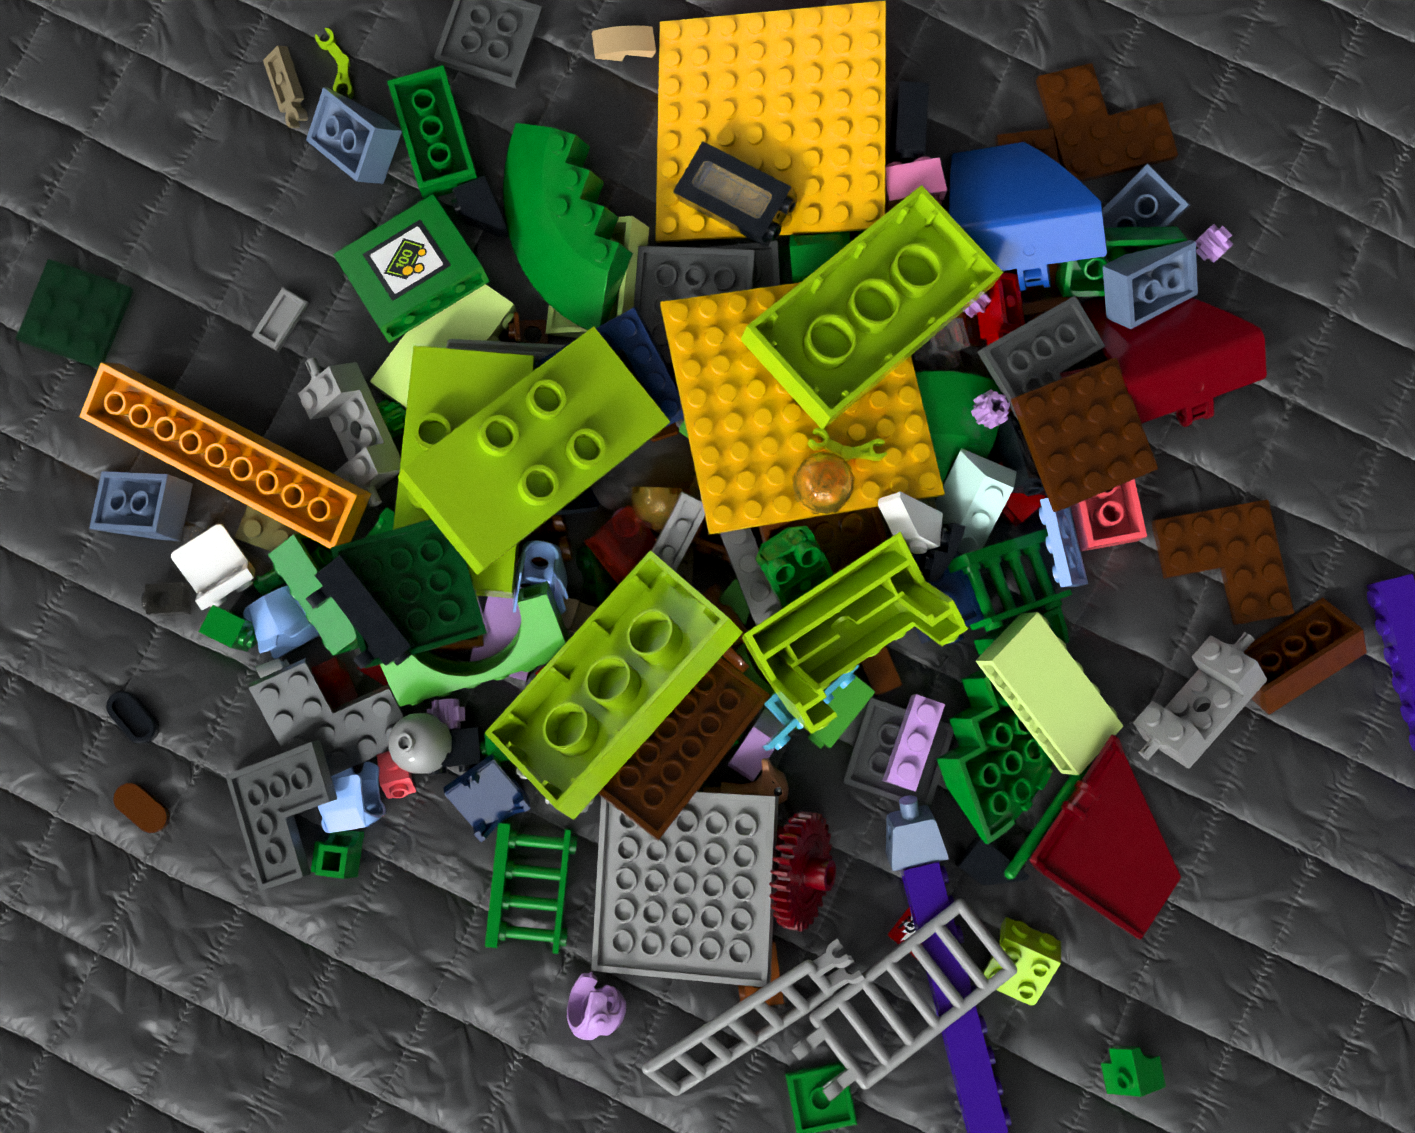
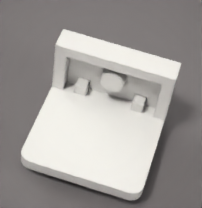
(214, 566)

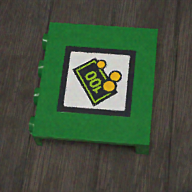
(411, 268)

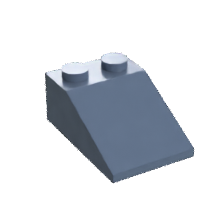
(353, 137)
(1145, 203)
(1149, 282)
(141, 505)

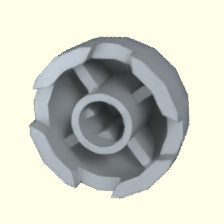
(419, 743)

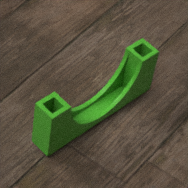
(535, 644)
(846, 701)

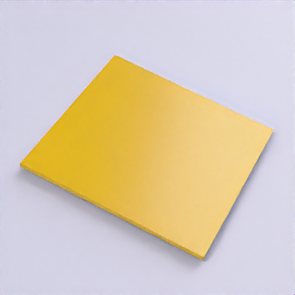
(785, 96)
(754, 434)

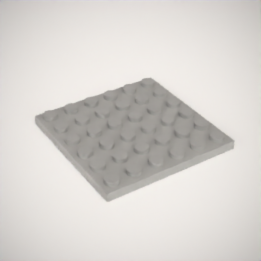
(692, 899)

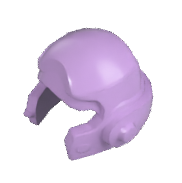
(594, 1010)

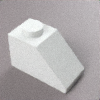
(915, 520)

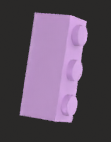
(913, 742)

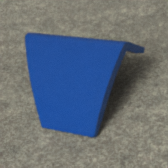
(1025, 210)

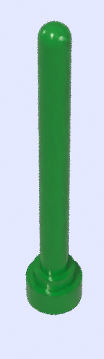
(1043, 825)

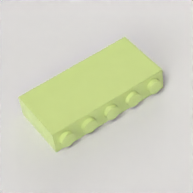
(475, 317)
(1050, 693)

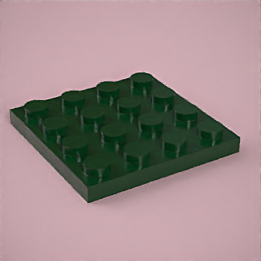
(420, 584)

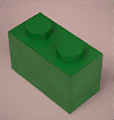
(229, 629)

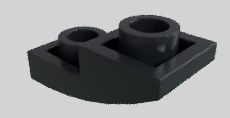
(935, 562)

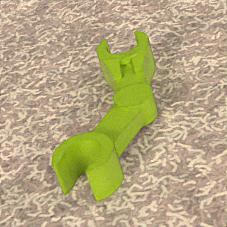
(342, 79)
(864, 451)

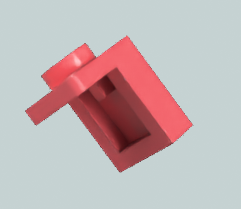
(392, 779)

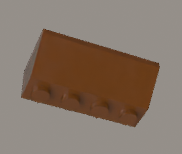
(1304, 653)

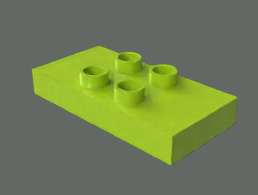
(870, 306)
(442, 395)
(533, 450)
(612, 684)

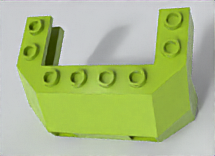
(845, 624)

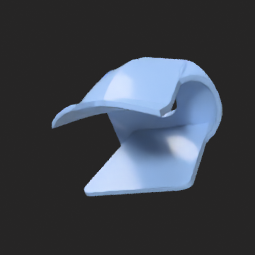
(553, 572)
(279, 623)
(357, 800)

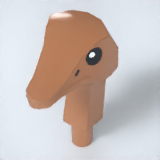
(770, 783)

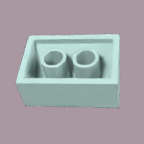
(975, 497)

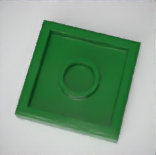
(810, 1105)

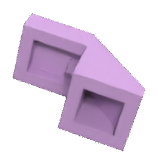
(750, 752)

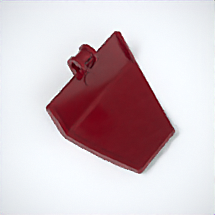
(1182, 357)
(1110, 846)

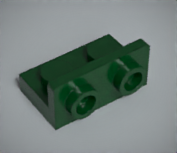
(597, 580)

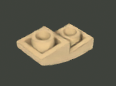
(618, 41)

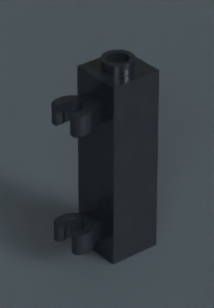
(364, 611)

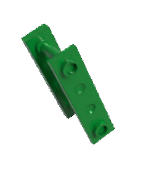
(1010, 551)
(506, 869)

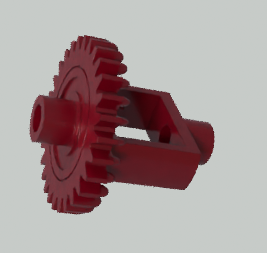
(803, 870)

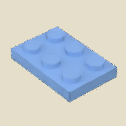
(1064, 545)

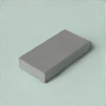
(280, 319)

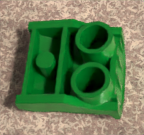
(812, 251)
(793, 563)

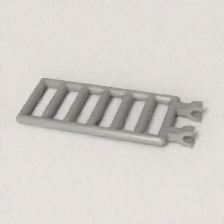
(936, 1024)
(704, 1034)

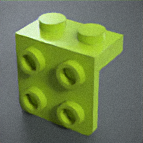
(1035, 957)

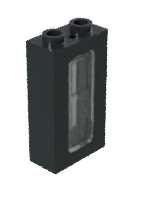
(736, 194)

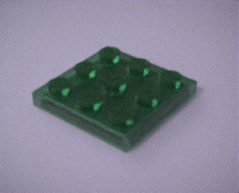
(74, 314)

